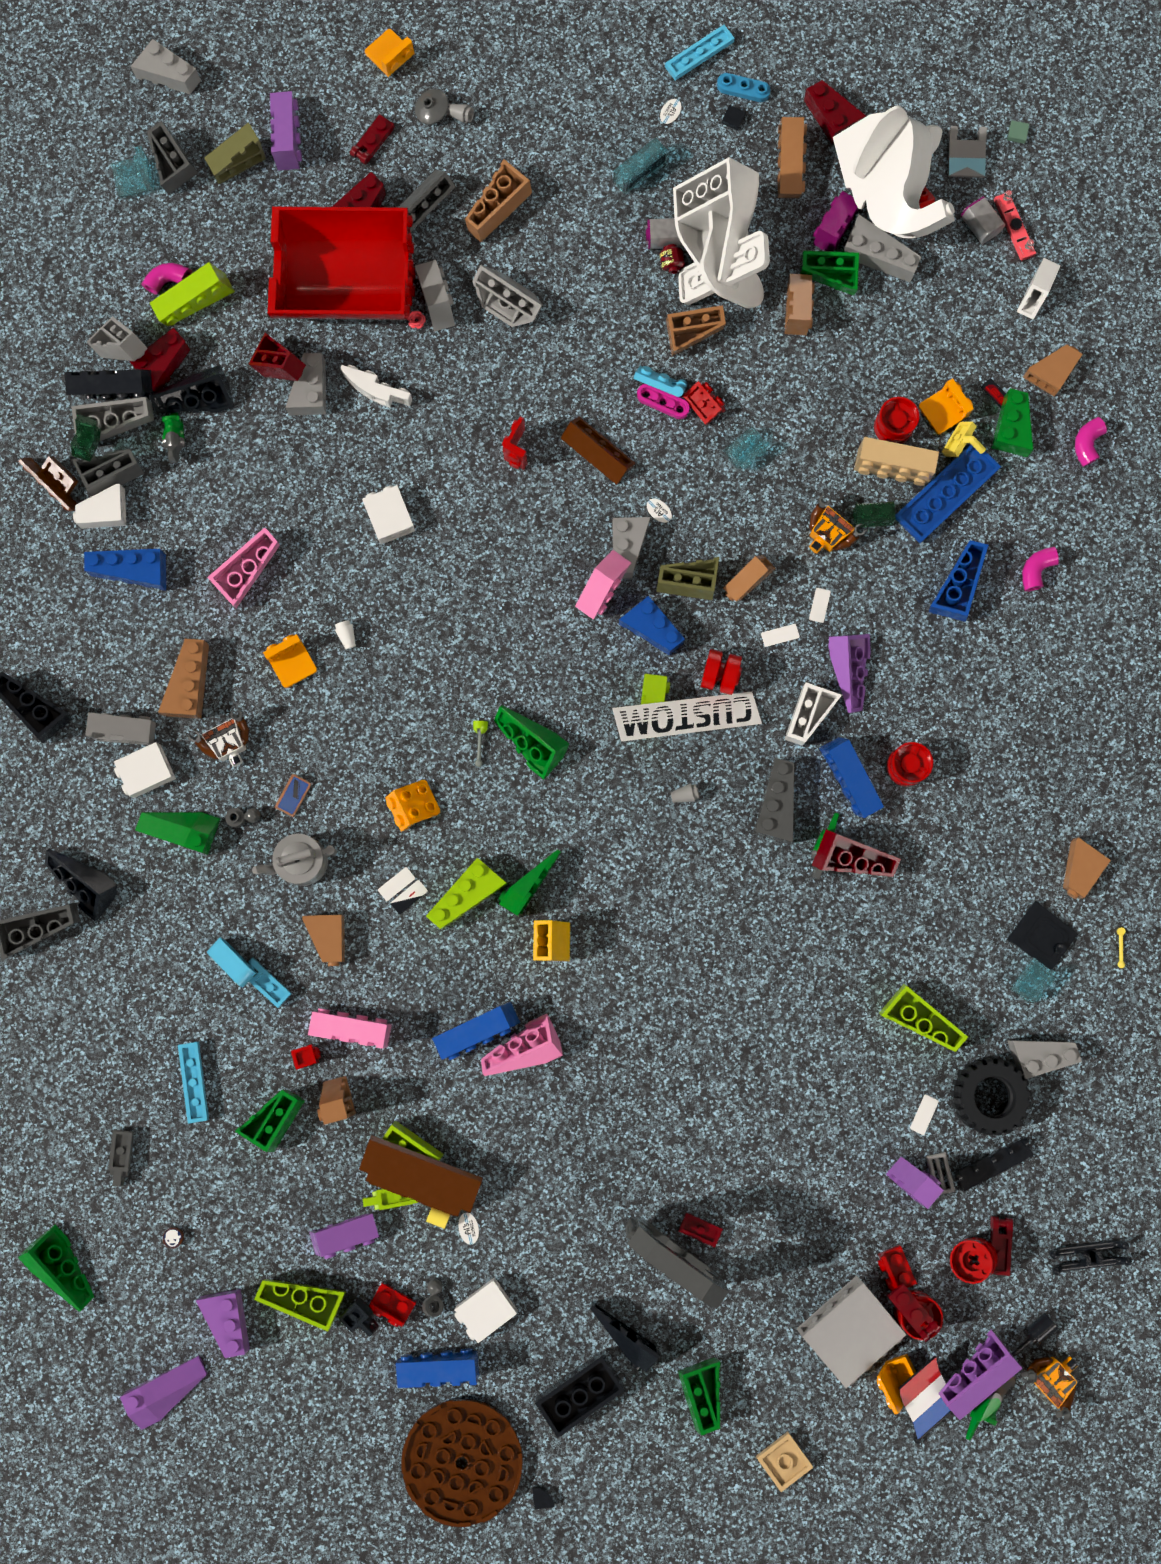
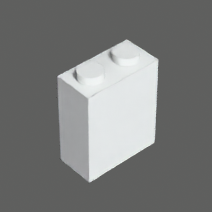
(388, 514)
(144, 770)
(485, 1310)

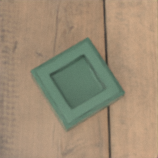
(1018, 132)

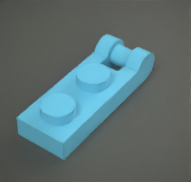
(660, 381)
(268, 984)

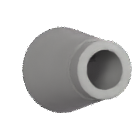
(461, 112)
(685, 794)

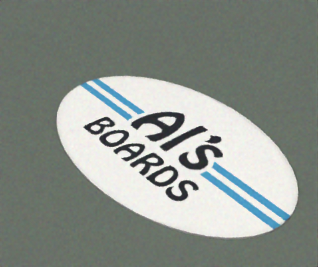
(670, 111)
(659, 510)
(468, 1228)

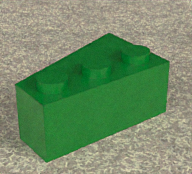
(832, 269)
(1014, 425)
(272, 1121)
(701, 1391)

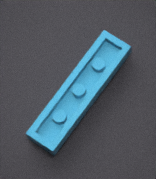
(699, 52)
(193, 1082)

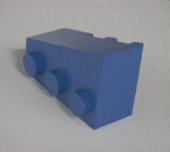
(653, 626)

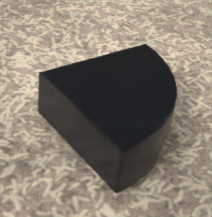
(542, 1498)

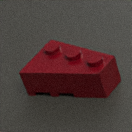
(831, 109)
(367, 193)
(163, 358)
(276, 361)

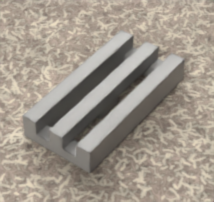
(947, 1170)

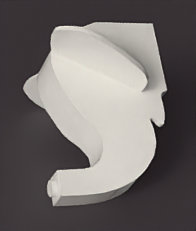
(887, 167)

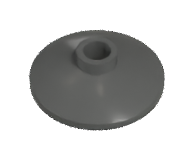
(431, 106)

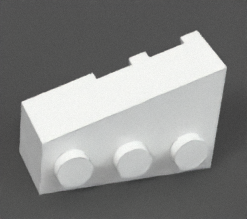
(809, 712)

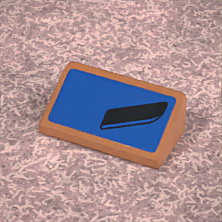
(293, 795)

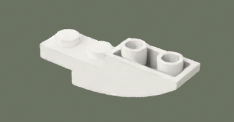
(368, 385)

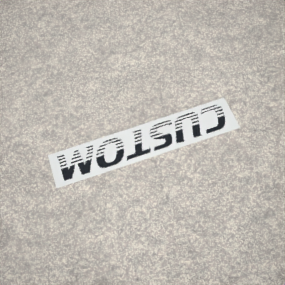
(686, 716)

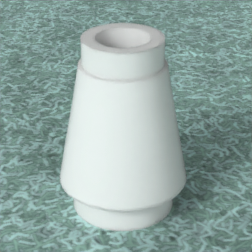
(346, 634)

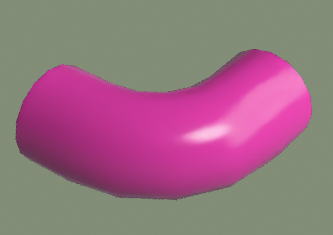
(163, 274)
(1085, 441)
(1035, 565)

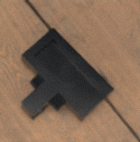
(359, 1316)

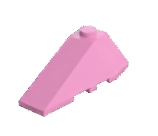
(529, 1048)

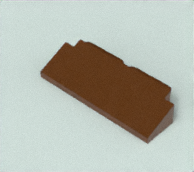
(419, 1177)

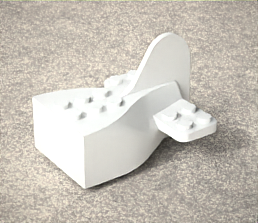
(712, 225)

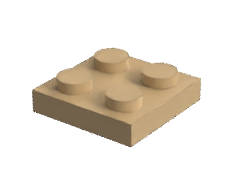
(784, 1461)

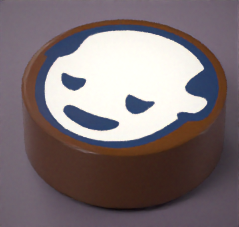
(173, 1237)

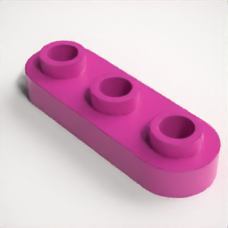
(656, 395)

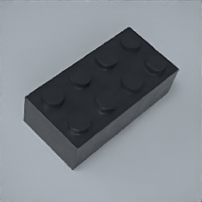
(579, 1394)

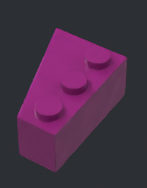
(835, 222)

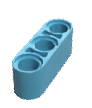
(231, 962)

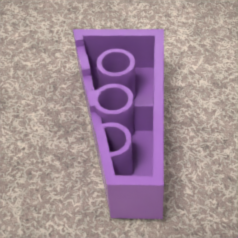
(284, 130)
(979, 1376)

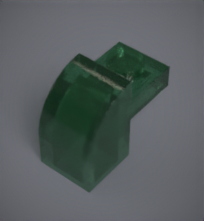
(86, 438)

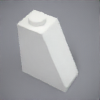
(1038, 288)
(102, 509)

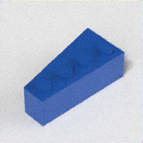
(959, 588)
(852, 777)

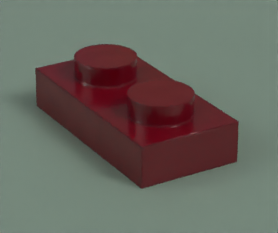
(700, 1229)

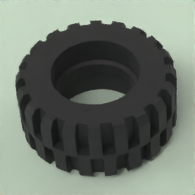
(1016, 1103)

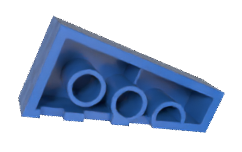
(137, 567)
(476, 1030)
(437, 1369)

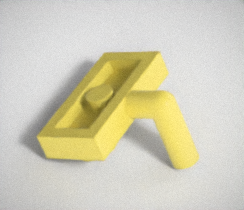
(959, 438)

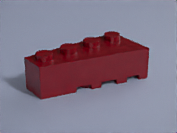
(847, 855)

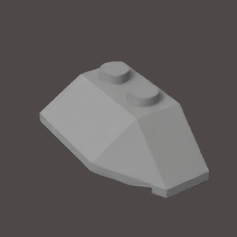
(505, 297)

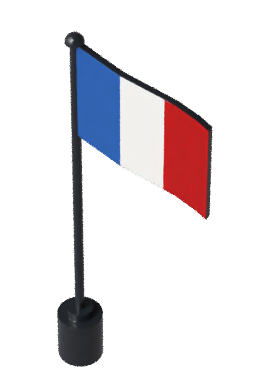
(921, 1390)

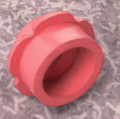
(416, 315)

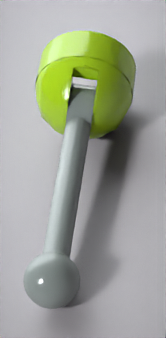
(480, 728)

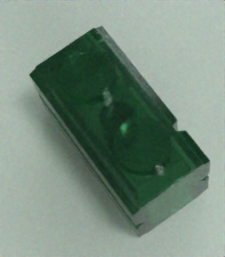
(874, 514)

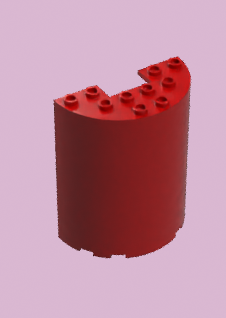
(341, 263)

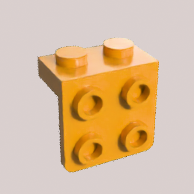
(389, 52)
(946, 407)
(290, 660)
(412, 804)
(891, 1377)

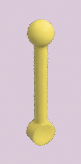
(1121, 931)

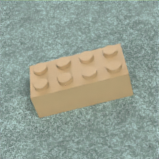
(896, 461)

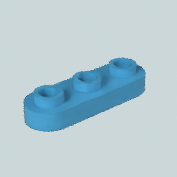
(749, 92)

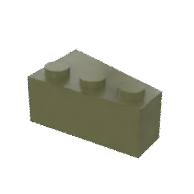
(235, 154)
(689, 579)

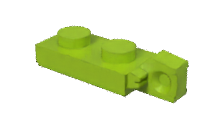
(385, 1199)

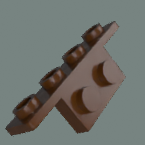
(54, 479)

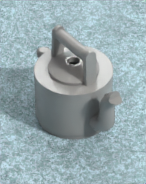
(301, 847)

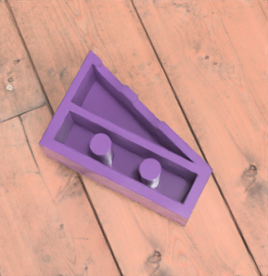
(917, 1184)
(344, 1235)
(226, 1321)

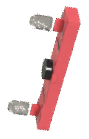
(1014, 226)

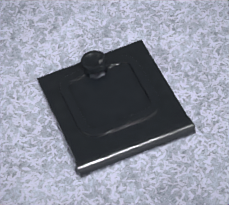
(1039, 934)

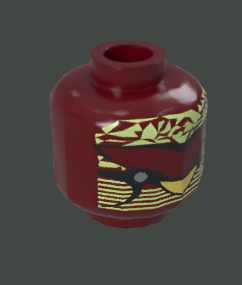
(672, 259)

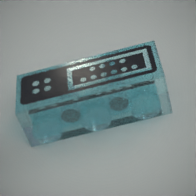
(640, 165)

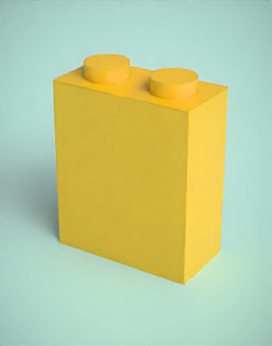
(551, 941)

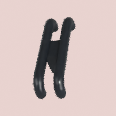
(1089, 1256)

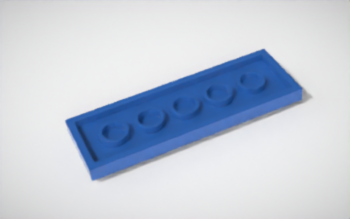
(946, 492)

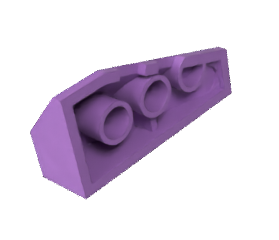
(849, 662)
(157, 1396)

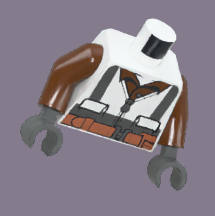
(225, 739)

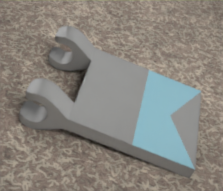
(967, 157)

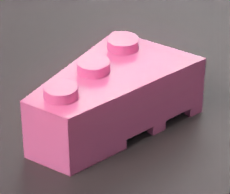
(602, 584)

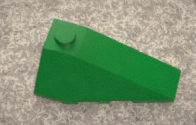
(537, 744)
(185, 829)
(523, 890)
(56, 1266)

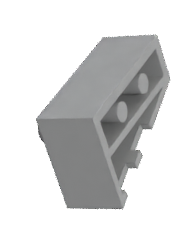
(117, 342)
(309, 392)
(628, 538)
(1042, 1056)

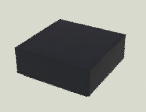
(733, 117)

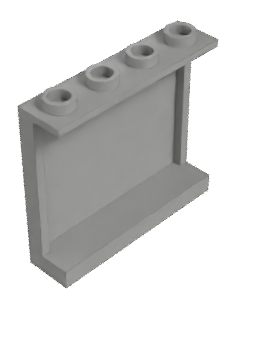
(851, 1332)

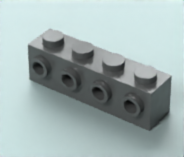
(428, 196)

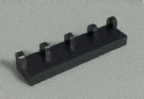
(993, 1163)

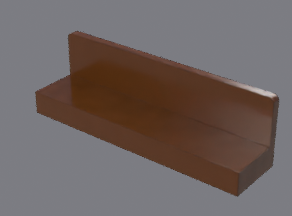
(597, 450)

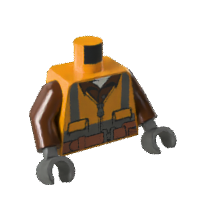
(830, 529)
(1054, 1382)

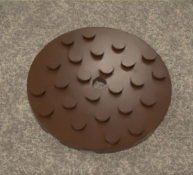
(467, 1493)

